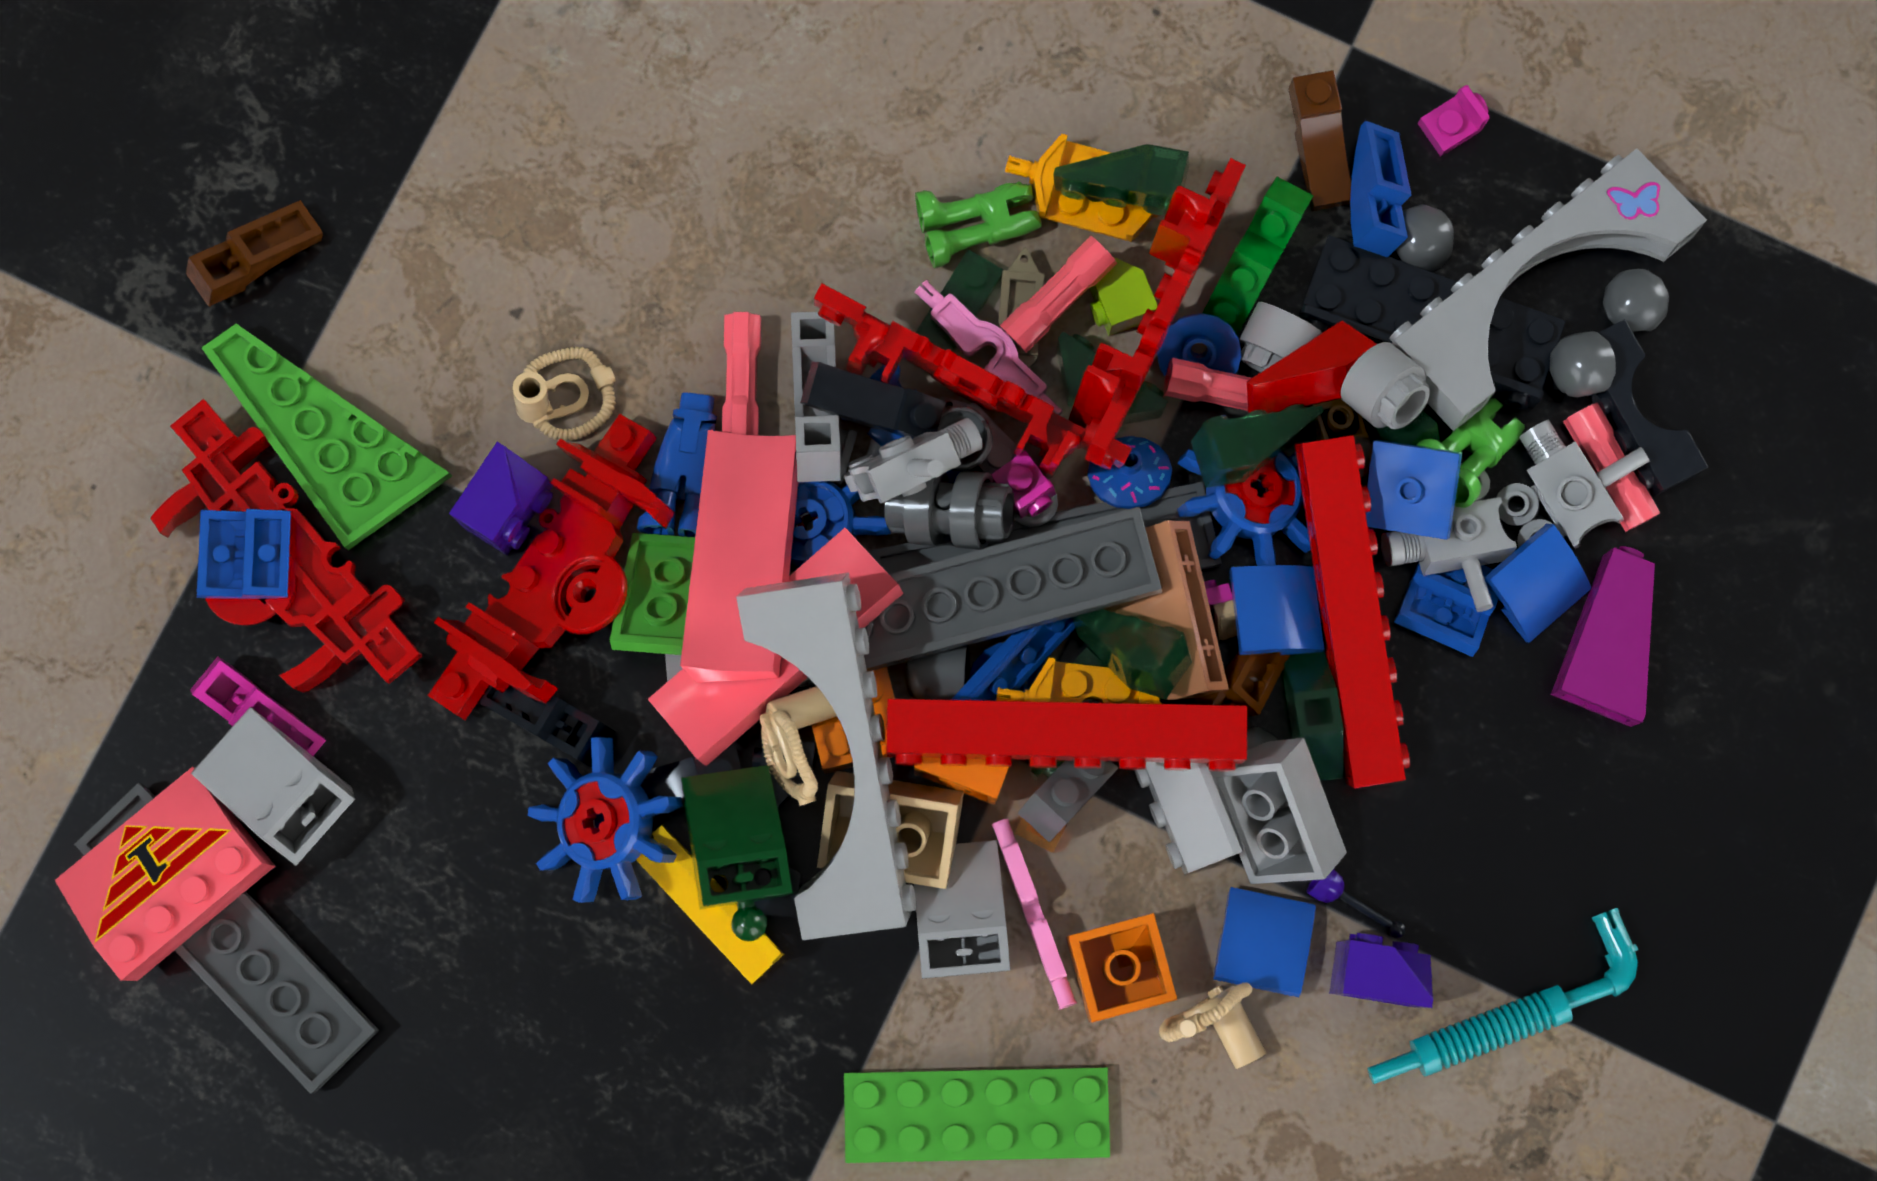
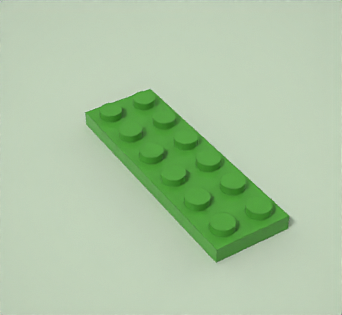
(976, 1115)

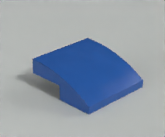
(243, 554)
(1538, 582)
(1276, 609)
(1444, 609)
(1264, 942)

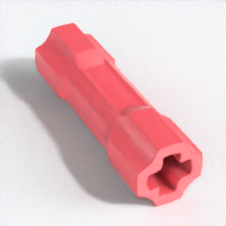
(1079, 273)
(742, 347)
(1198, 383)
(1597, 441)

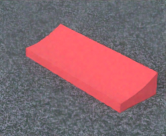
(738, 545)
(718, 713)

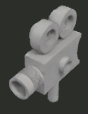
(910, 462)
(1565, 487)
(1473, 541)

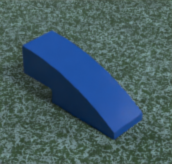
(1378, 190)

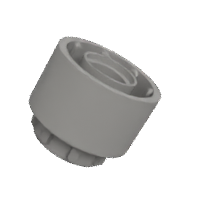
(1273, 335)
(1386, 387)

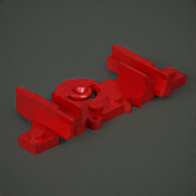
(1181, 242)
(892, 342)
(319, 595)
(533, 614)

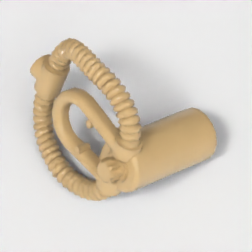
(532, 390)
(780, 732)
(1228, 1018)

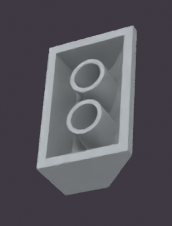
(1280, 814)
(1192, 815)

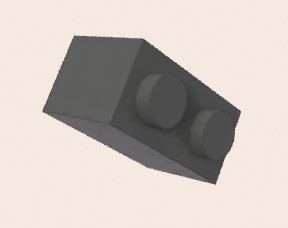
(1063, 796)

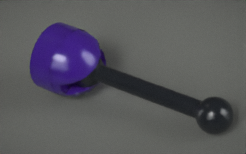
(1332, 888)

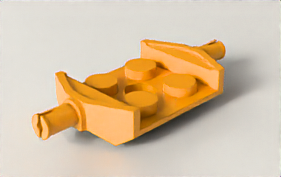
(1098, 217)
(1076, 684)

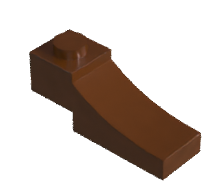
(1321, 139)
(251, 252)
(1249, 681)

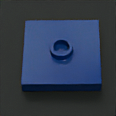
(1412, 489)

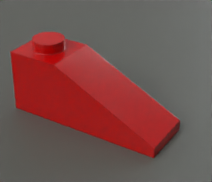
(1309, 373)

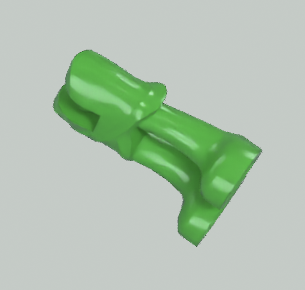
(991, 208)
(1485, 442)

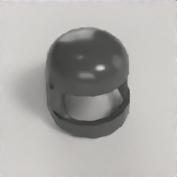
(938, 674)

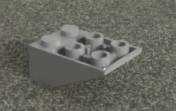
(274, 785)
(965, 924)

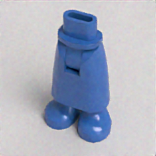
(681, 465)

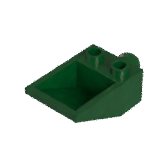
(732, 836)

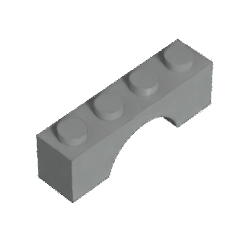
(815, 430)

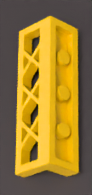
(679, 883)

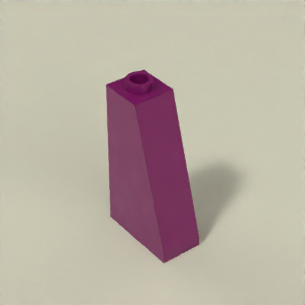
(1611, 642)

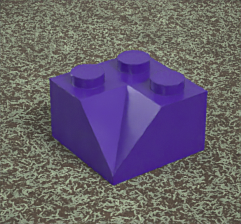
(502, 499)
(1382, 972)

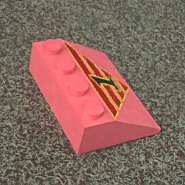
(162, 877)

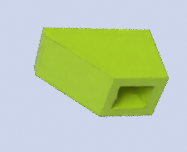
(1121, 298)

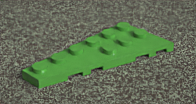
(336, 452)

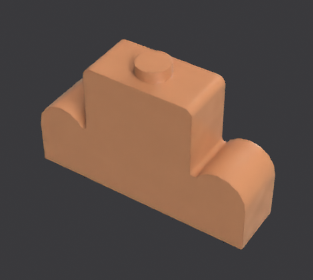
(1183, 607)

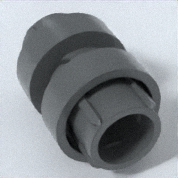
(968, 510)

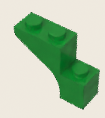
(1258, 253)

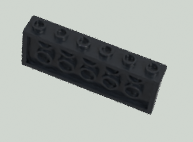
(1383, 293)

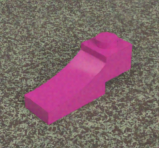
(233, 693)

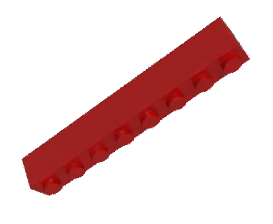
(1351, 609)
(1066, 732)

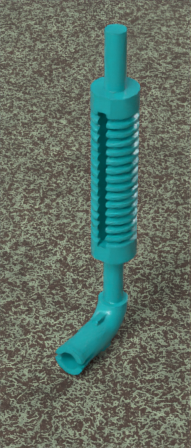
(1518, 1018)

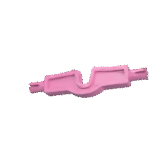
(972, 335)
(1033, 914)

